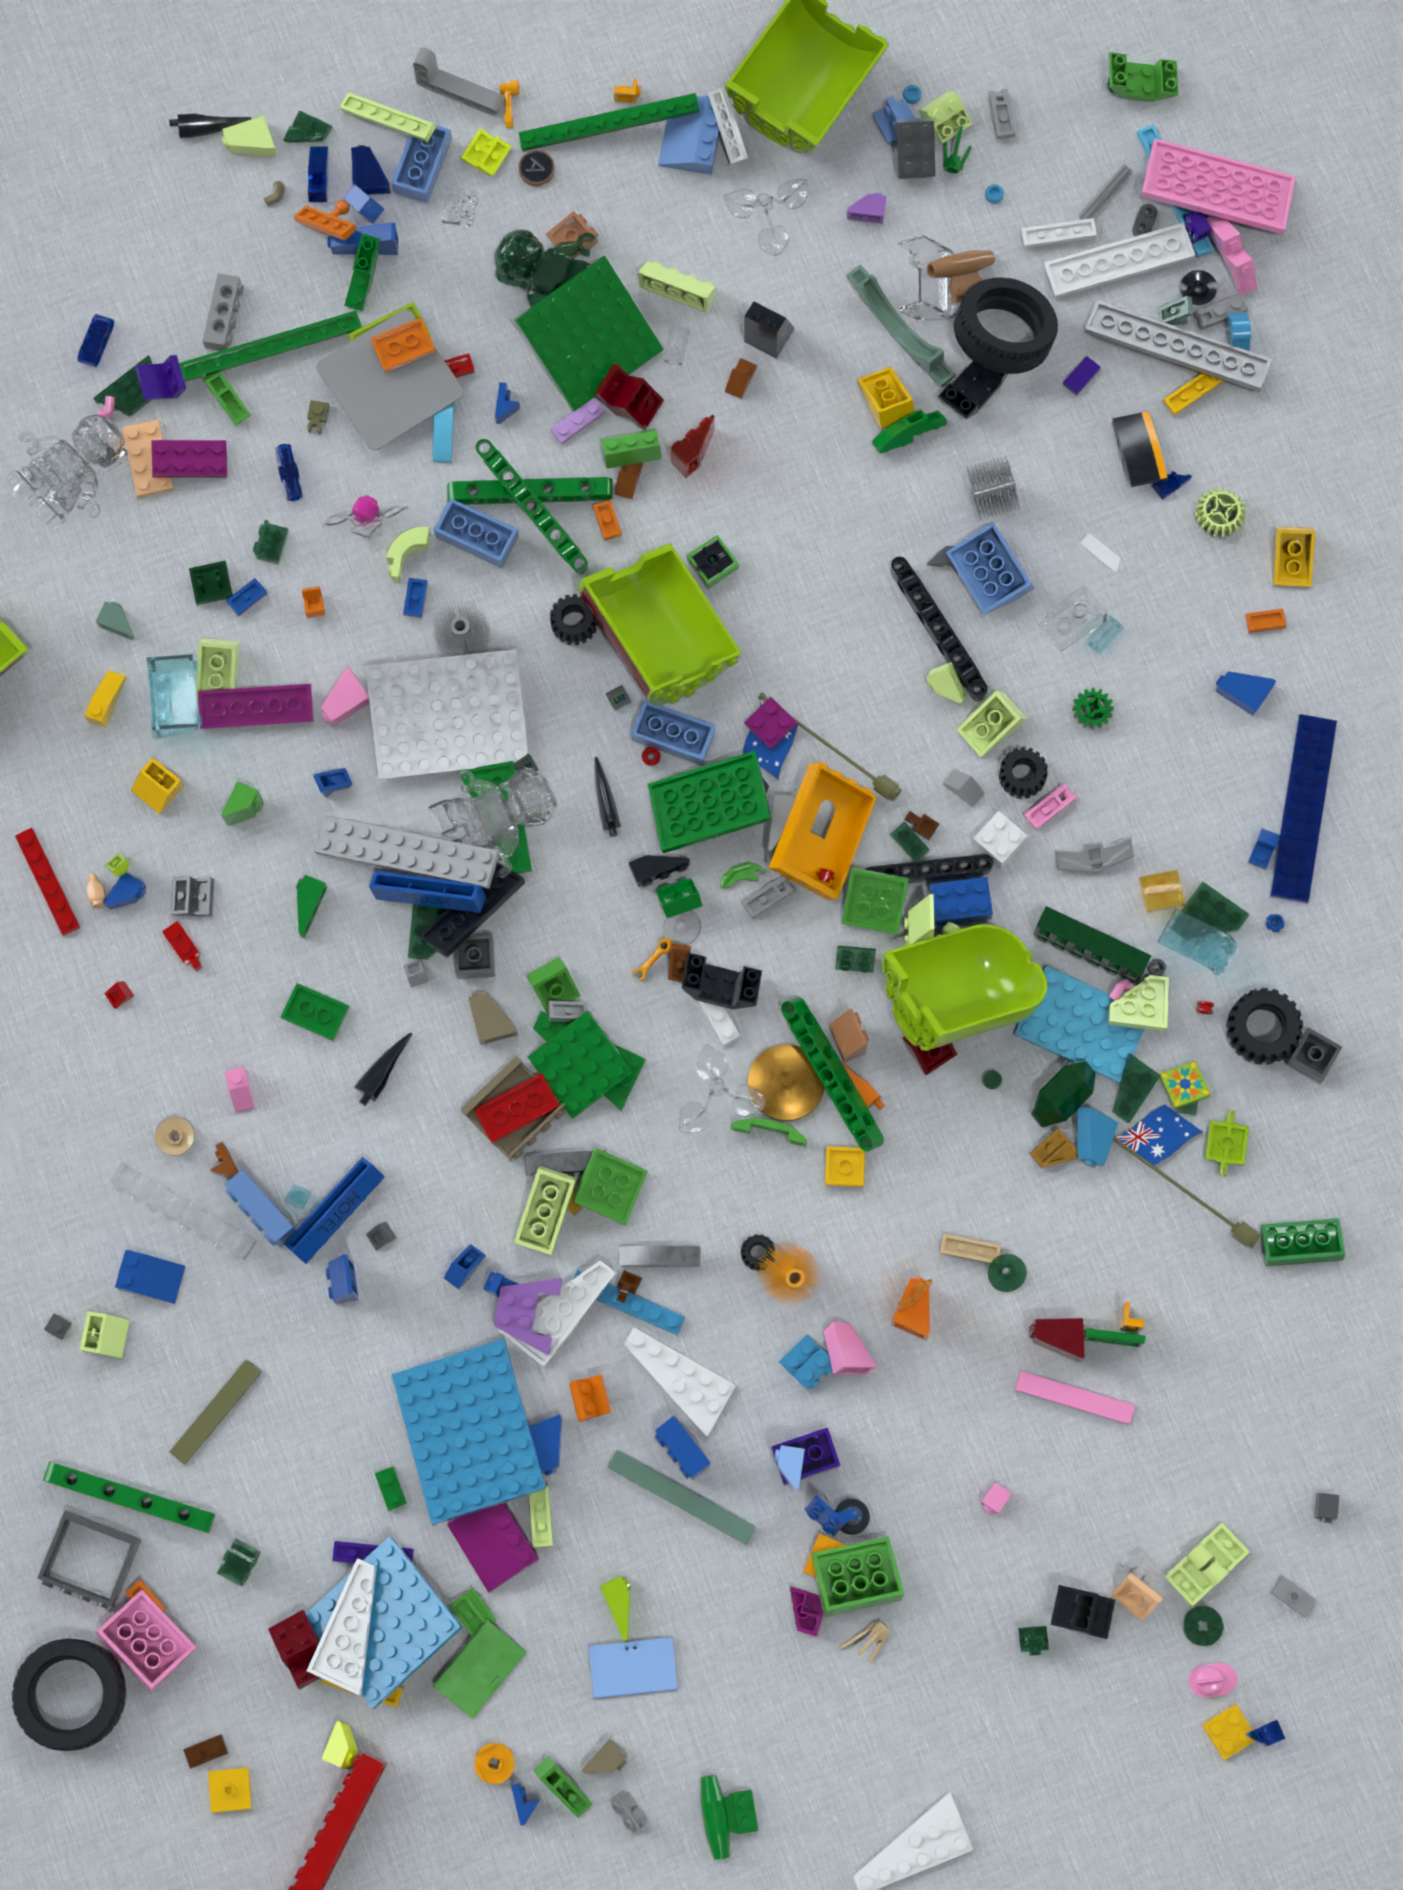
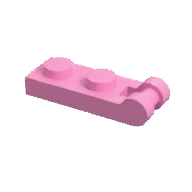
(1049, 807)

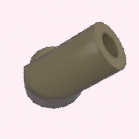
(277, 193)

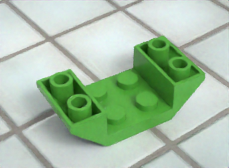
(1142, 80)

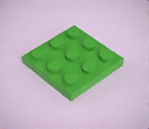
(875, 900)
(609, 1186)

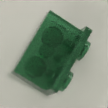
(270, 542)

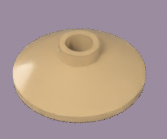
(168, 1129)

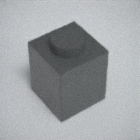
(1326, 1507)

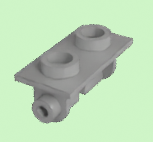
(632, 1819)

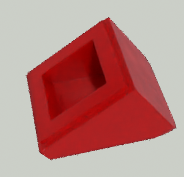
(119, 994)

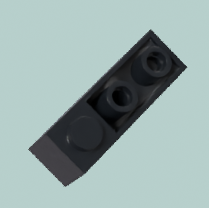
(651, 868)

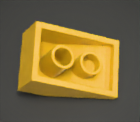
(886, 396)
(1294, 556)

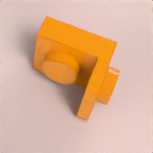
(627, 94)

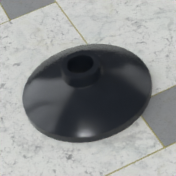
(1201, 280)

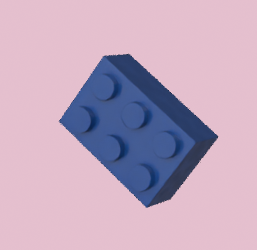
(961, 901)
(682, 1448)

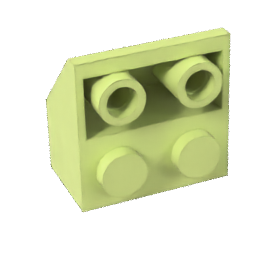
(947, 115)
(104, 1335)

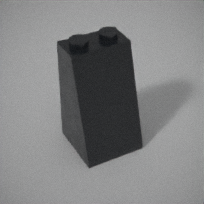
(766, 329)

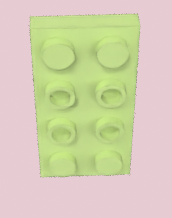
(1206, 1564)

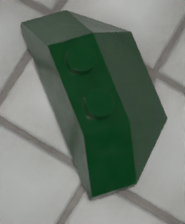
(1064, 1093)

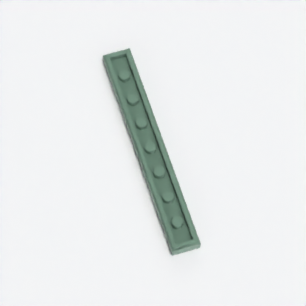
(681, 1497)

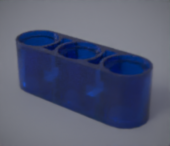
(95, 340)

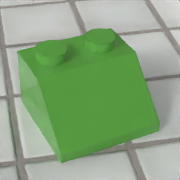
(242, 804)
(553, 983)

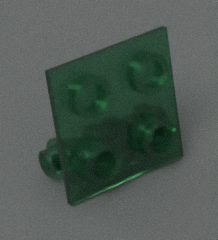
(855, 959)

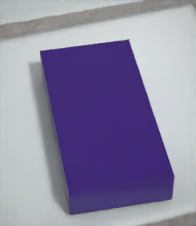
(1081, 375)

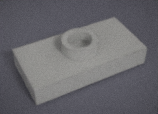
(1293, 1596)

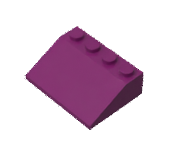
(493, 1545)

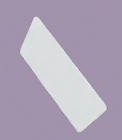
(1101, 551)

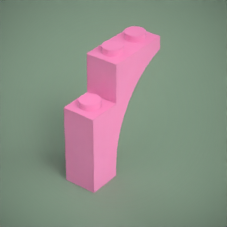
(1230, 246)

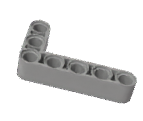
(452, 86)

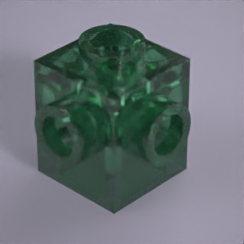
(1033, 1640)

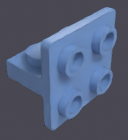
(887, 117)

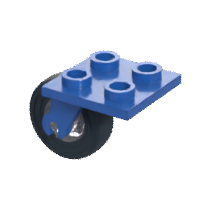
(849, 1516)

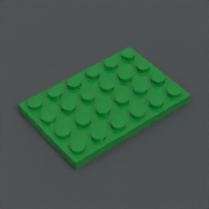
(709, 802)

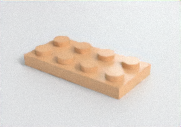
(138, 444)

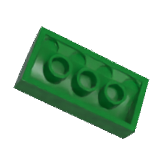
(1302, 1242)

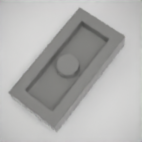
(565, 1010)

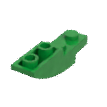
(364, 272)
(902, 431)

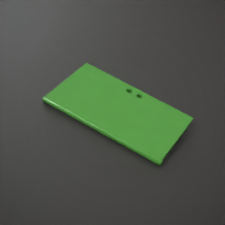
(476, 1667)

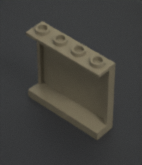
(508, 1078)

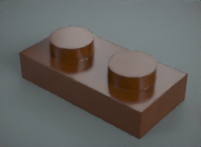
(206, 1751)

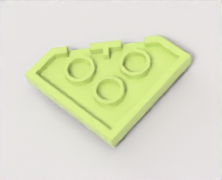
(1143, 1005)

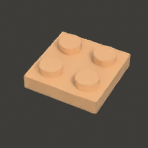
(1136, 1596)

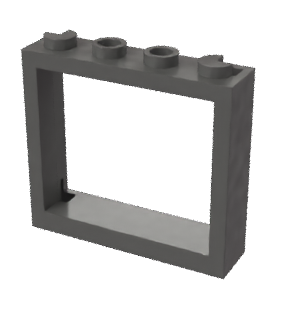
(69, 1588)

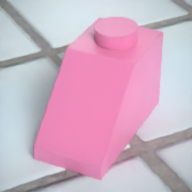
(239, 1089)

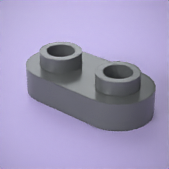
(1145, 220)

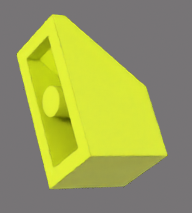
(341, 1746)

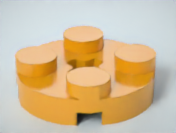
(483, 1759)

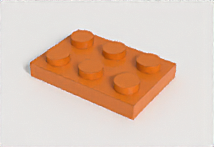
(403, 345)

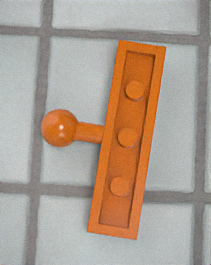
(326, 222)

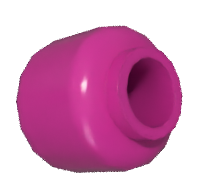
(365, 509)

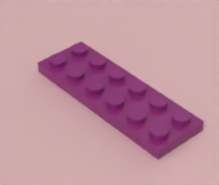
(256, 706)

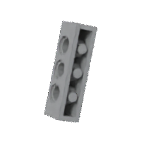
(224, 285)

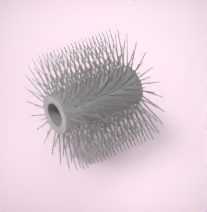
(993, 487)
(461, 631)

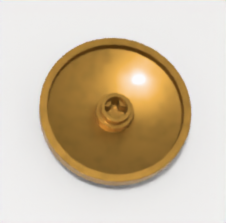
(786, 1082)

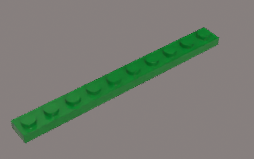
(609, 122)
(270, 346)

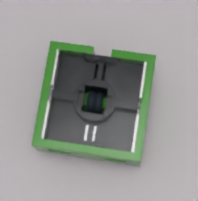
(713, 561)

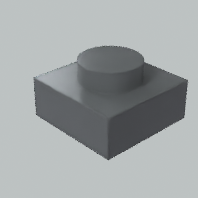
(57, 1326)

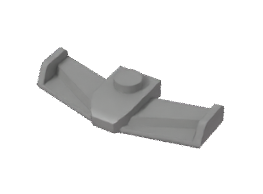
(1095, 858)

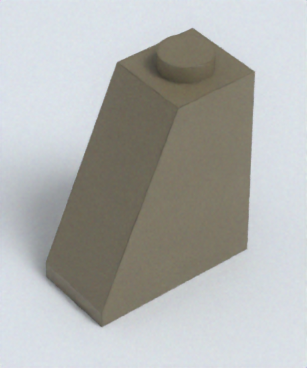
(490, 1019)

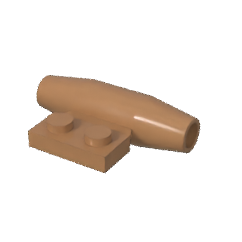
(961, 269)

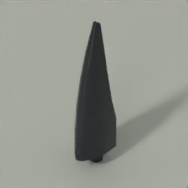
(198, 125)
(606, 802)
(376, 1077)

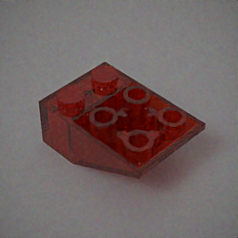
(689, 452)

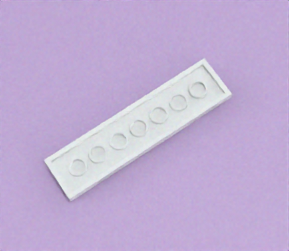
(1119, 260)

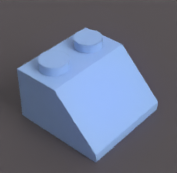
(790, 1464)

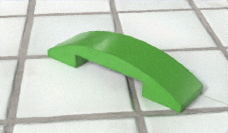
(745, 1125)

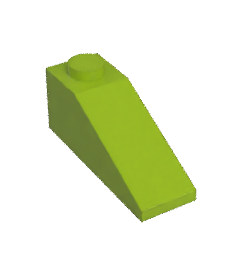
(618, 1599)

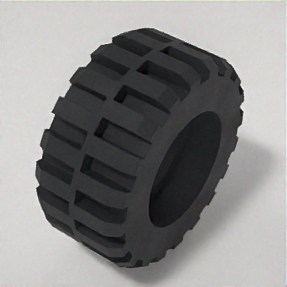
(1278, 1005)

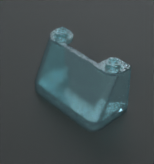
(173, 695)

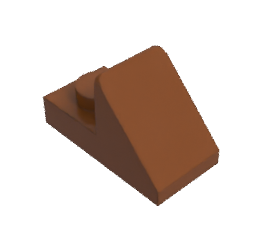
(740, 378)
(628, 480)
(678, 961)
(227, 1168)

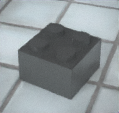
(475, 958)
(1314, 1055)

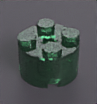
(238, 1562)

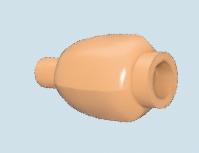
(95, 892)

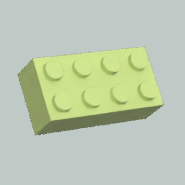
(545, 1210)

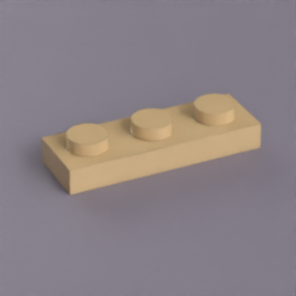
(969, 1248)

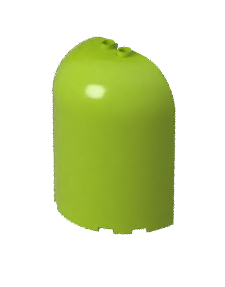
(962, 985)

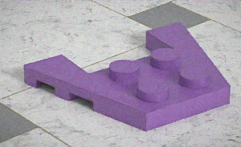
(518, 1308)

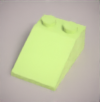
(217, 664)
(991, 723)
(920, 921)

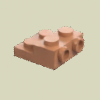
(570, 230)

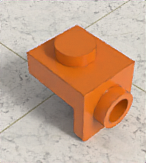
(313, 602)

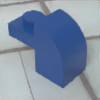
(495, 1282)

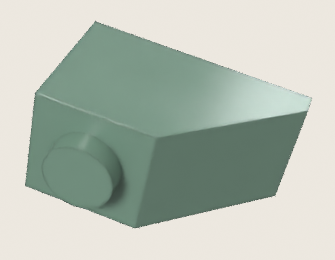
(114, 620)

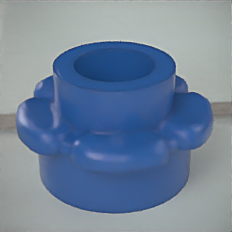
(1277, 918)

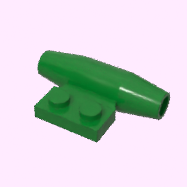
(725, 1815)

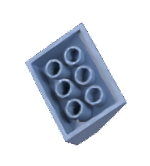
(691, 140)
(990, 569)

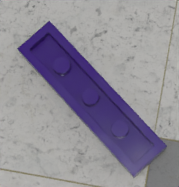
(349, 1552)

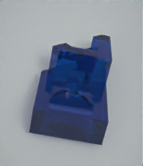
(1168, 487)
(1267, 1733)

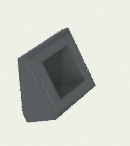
(381, 1235)

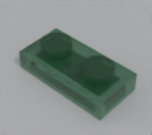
(909, 842)

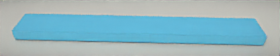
(1201, 247)

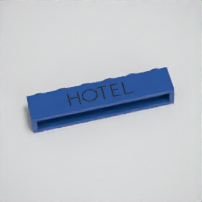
(427, 891)
(334, 1210)

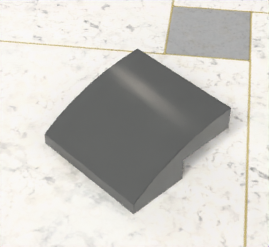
(192, 896)

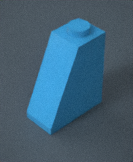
(1094, 1136)

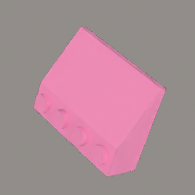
(145, 1641)

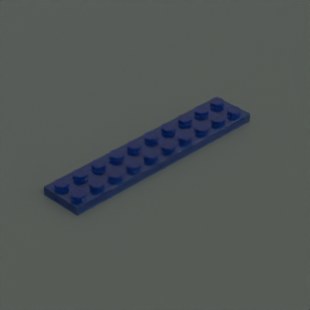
(1303, 808)

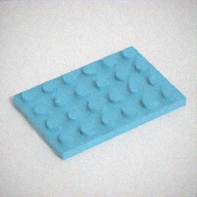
(1076, 1026)

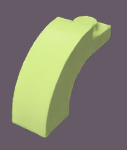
(403, 545)

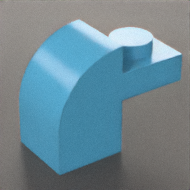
(1239, 329)

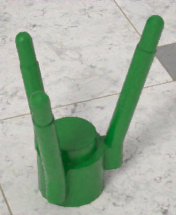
(953, 163)

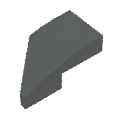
(941, 558)

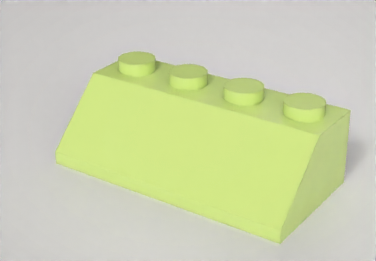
(677, 286)

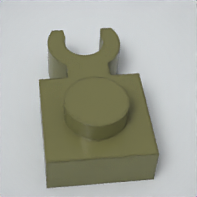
(317, 413)

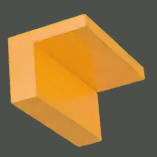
(1130, 1323)

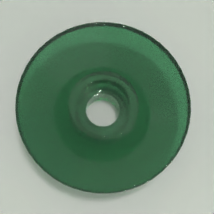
(1007, 1281)

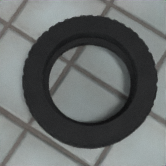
(1018, 299)
(25, 1686)

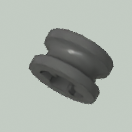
(1162, 965)

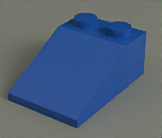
(150, 1276)
(343, 1280)

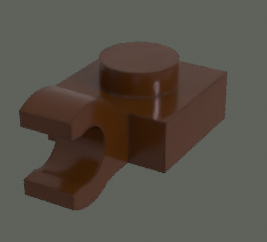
(924, 826)
(628, 1283)

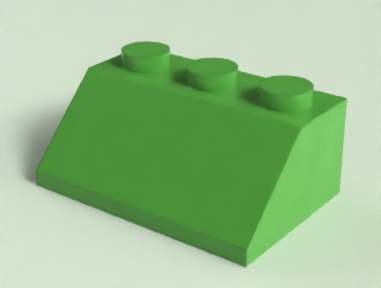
(631, 448)

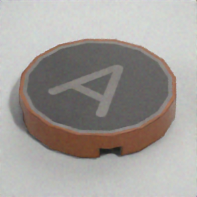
(536, 168)

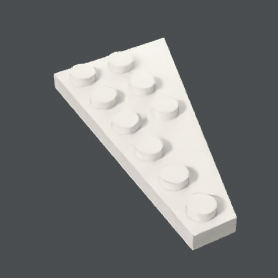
(689, 1384)
(344, 1643)

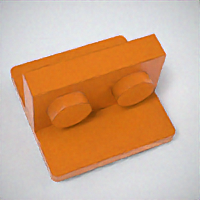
(589, 1398)

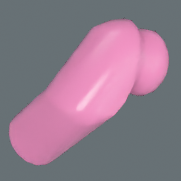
(109, 407)
(1119, 988)

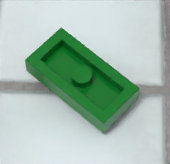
(390, 1488)

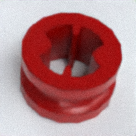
(1205, 1007)

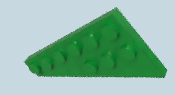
(498, 774)
(619, 1094)

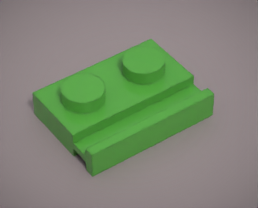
(472, 1611)

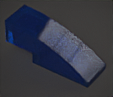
(318, 174)

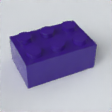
(818, 1453)

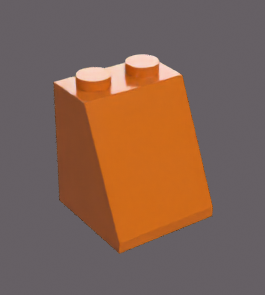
(917, 1318)

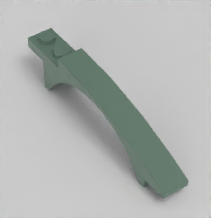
(921, 352)

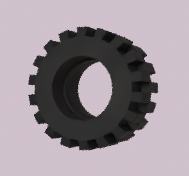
(572, 634)
(1018, 787)

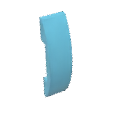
(443, 434)

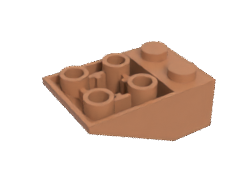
(848, 1035)

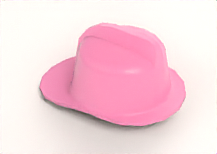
(1213, 1680)

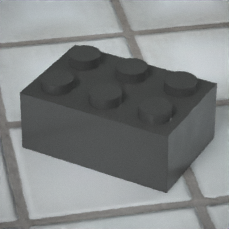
(915, 147)

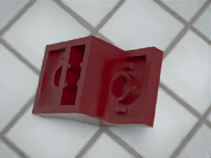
(629, 396)
(296, 1645)

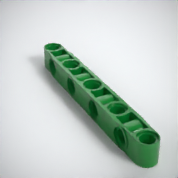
(563, 490)
(523, 495)
(832, 1074)
(129, 1497)

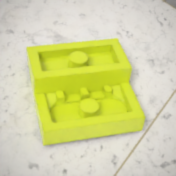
(485, 152)

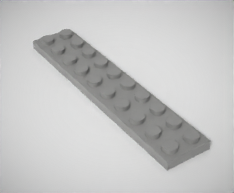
(1178, 345)
(406, 852)

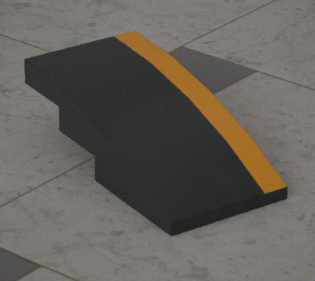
(1139, 449)

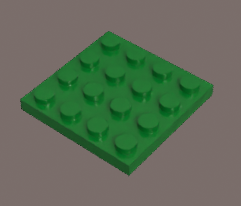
(580, 1064)

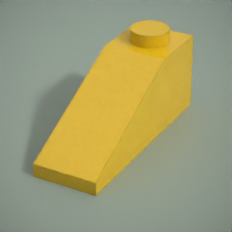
(104, 699)

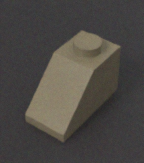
(606, 1759)

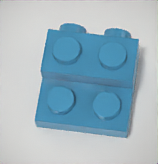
(807, 1363)

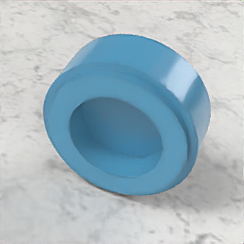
(912, 94)
(994, 194)

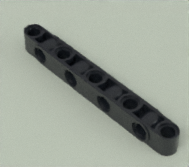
(931, 616)

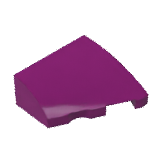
(807, 1611)

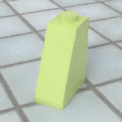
(249, 138)

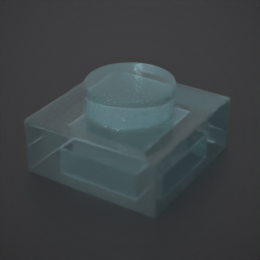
(297, 1196)

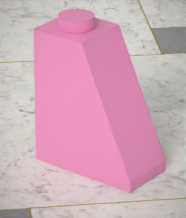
(344, 699)
(847, 1350)

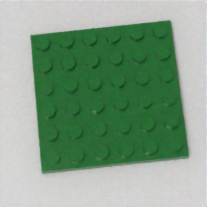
(586, 331)

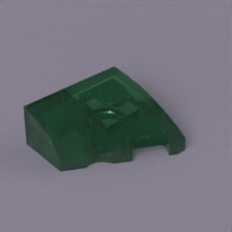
(307, 129)

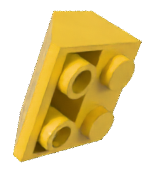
(156, 785)

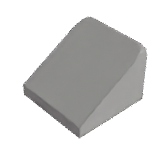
(416, 973)

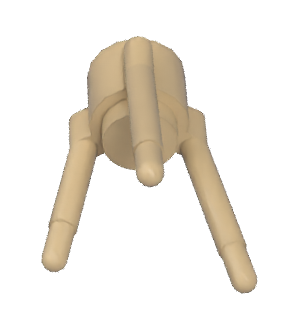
(878, 1633)

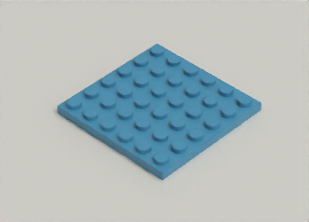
(405, 1623)

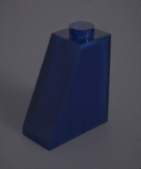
(367, 172)

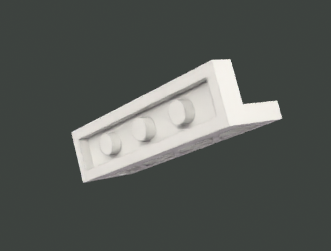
(727, 125)

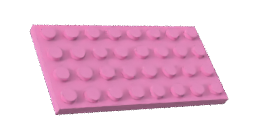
(1218, 186)

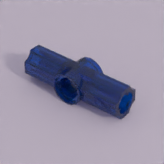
(288, 472)

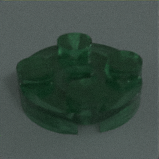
(1202, 1638)

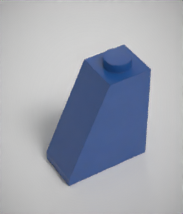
(1244, 690)
(547, 1443)

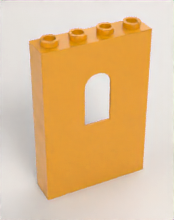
(802, 852)

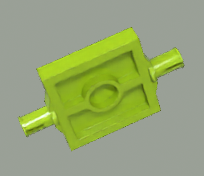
(1226, 1143)

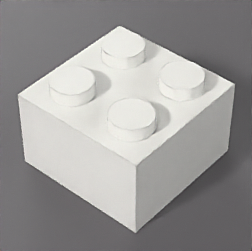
(999, 839)

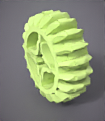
(1214, 515)

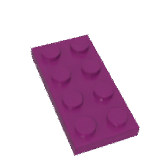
(189, 458)

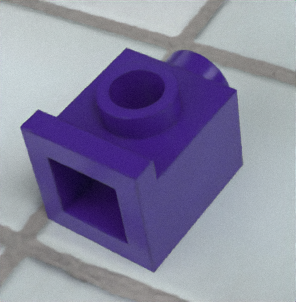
(1197, 226)

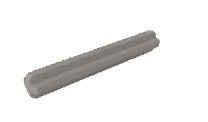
(1105, 193)

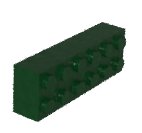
(1091, 945)

